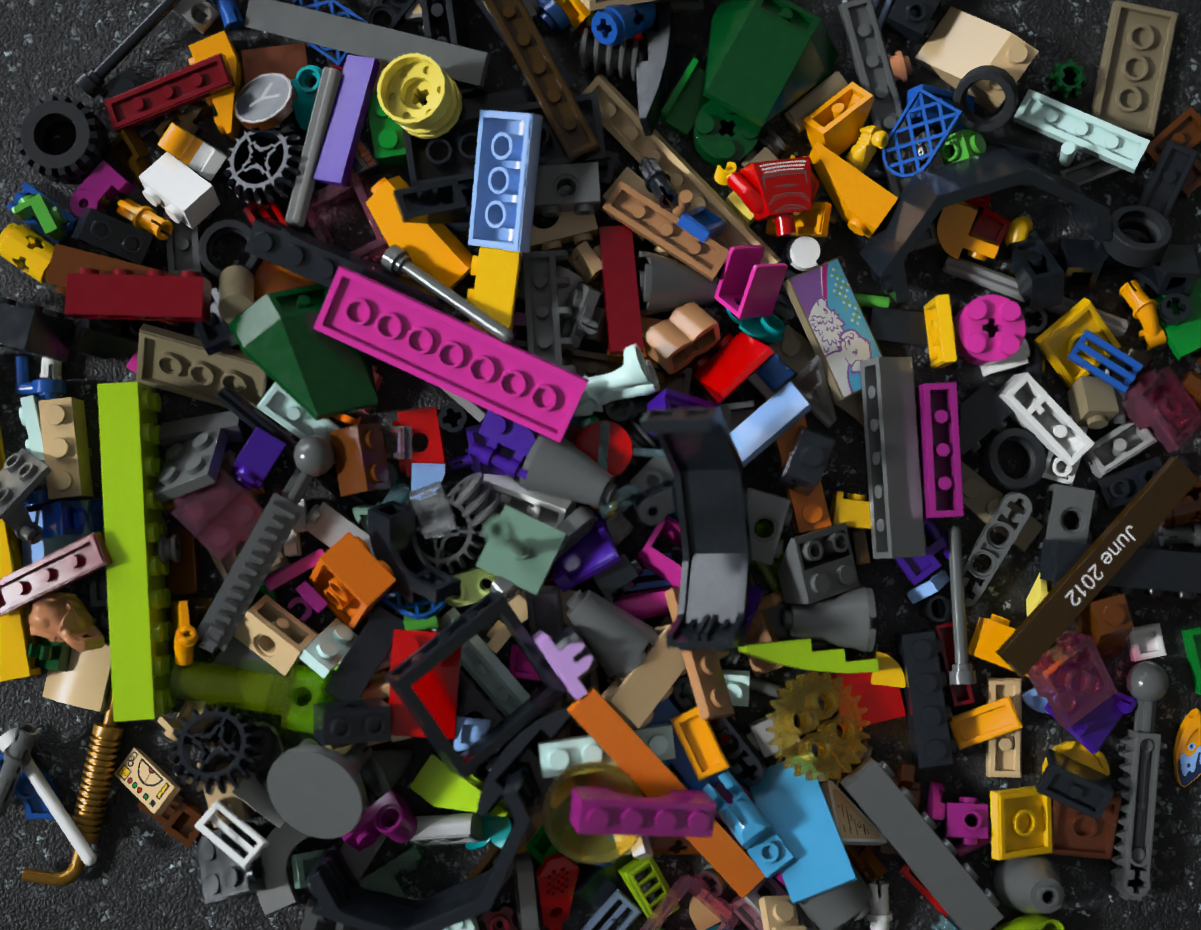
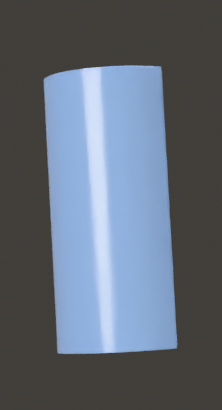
(505, 180)

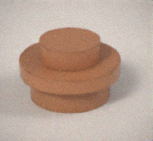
(900, 67)

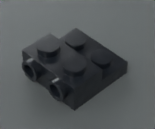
(221, 875)

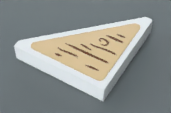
(850, 821)

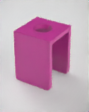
(749, 282)
(656, 560)

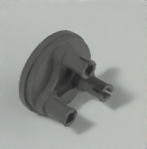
(319, 788)

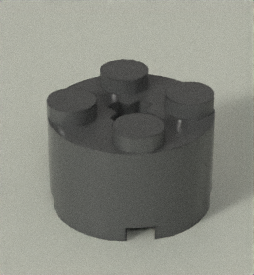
(839, 905)

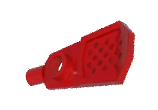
(556, 889)

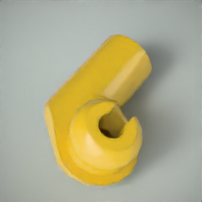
(1018, 230)

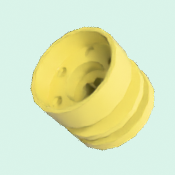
(408, 84)

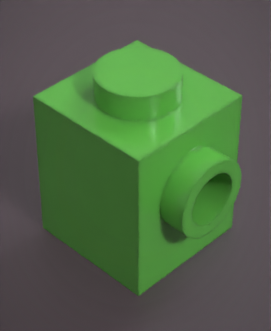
(962, 146)

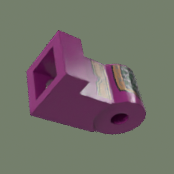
(100, 189)

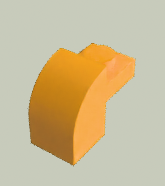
(955, 234)

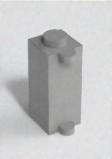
(331, 525)

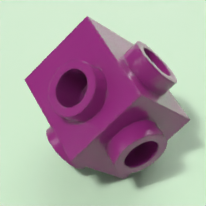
(955, 821)

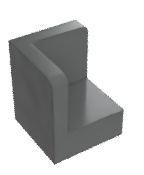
(737, 412)

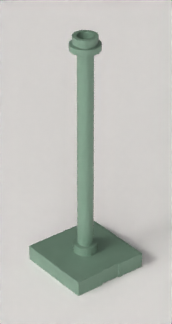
(520, 549)

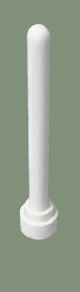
(53, 804)

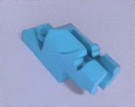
(750, 827)

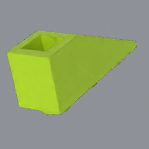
(450, 791)

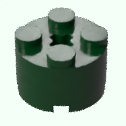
(720, 149)

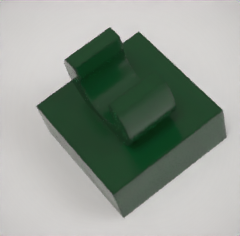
(50, 654)

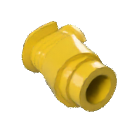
(865, 147)

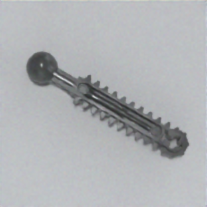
(312, 458)
(1147, 684)

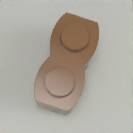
(681, 337)

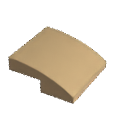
(85, 682)

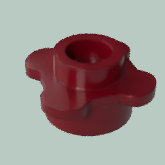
(502, 914)

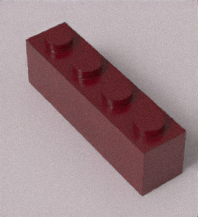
(138, 296)

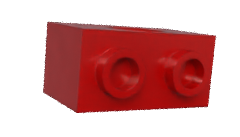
(423, 422)

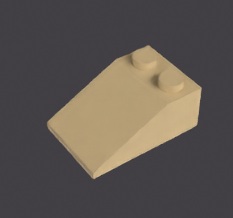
(969, 42)

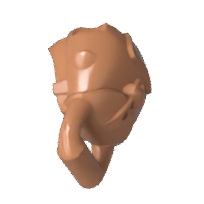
(65, 619)

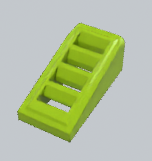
(634, 868)

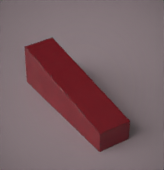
(959, 694)

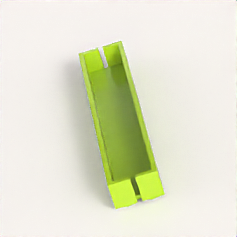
(132, 532)

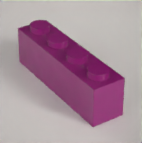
(939, 450)

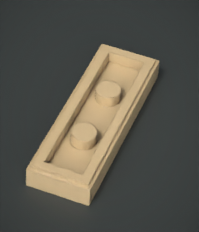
(1004, 751)

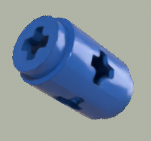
(622, 22)

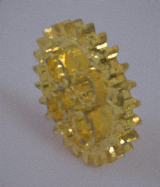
(833, 753)

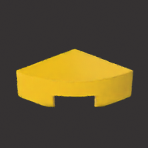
(889, 672)

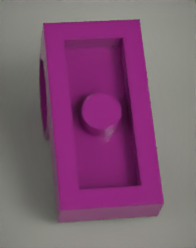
(380, 819)

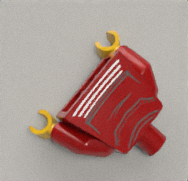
(773, 189)

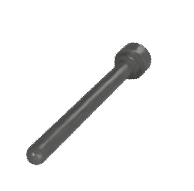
(398, 261)
(961, 671)

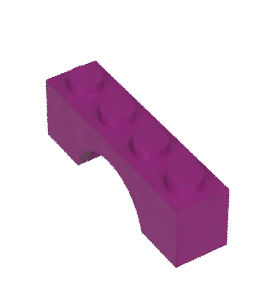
(611, 813)

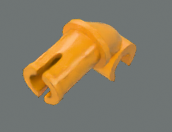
(1145, 311)

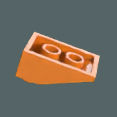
(351, 579)

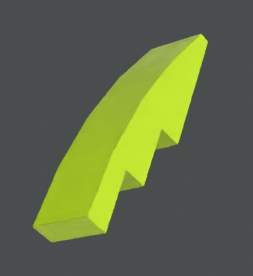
(799, 655)

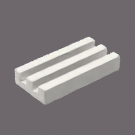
(254, 852)

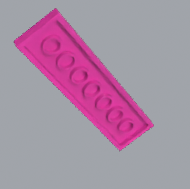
(450, 353)

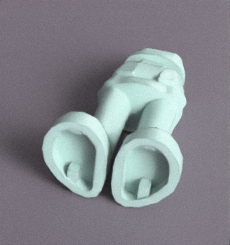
(631, 380)

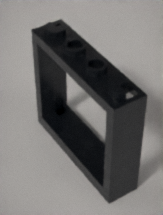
(442, 646)

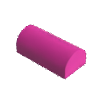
(645, 603)

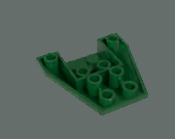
(765, 57)
(307, 364)

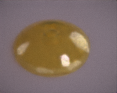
(556, 810)

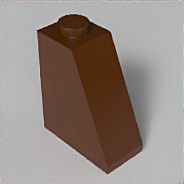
(1107, 622)

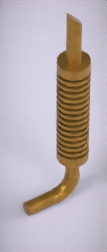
(91, 798)

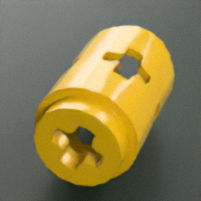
(21, 244)

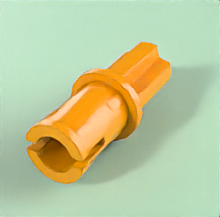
(144, 218)

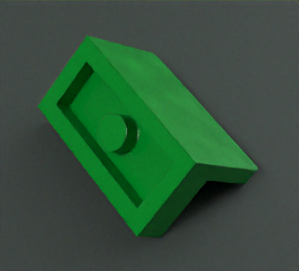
(685, 100)

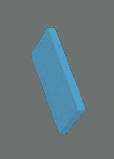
(807, 827)

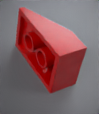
(730, 366)
(436, 689)

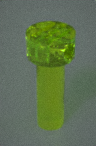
(253, 690)

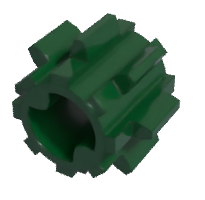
(1073, 73)

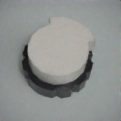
(803, 253)

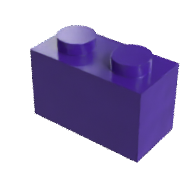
(256, 459)

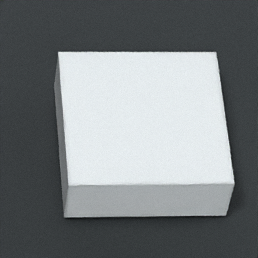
(1146, 642)

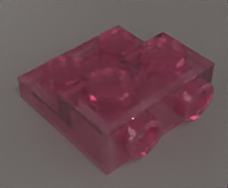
(1164, 405)
(218, 514)
(1072, 678)

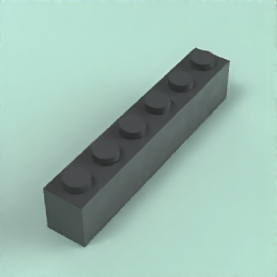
(892, 457)
(920, 848)

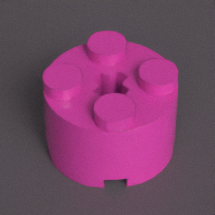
(1002, 317)

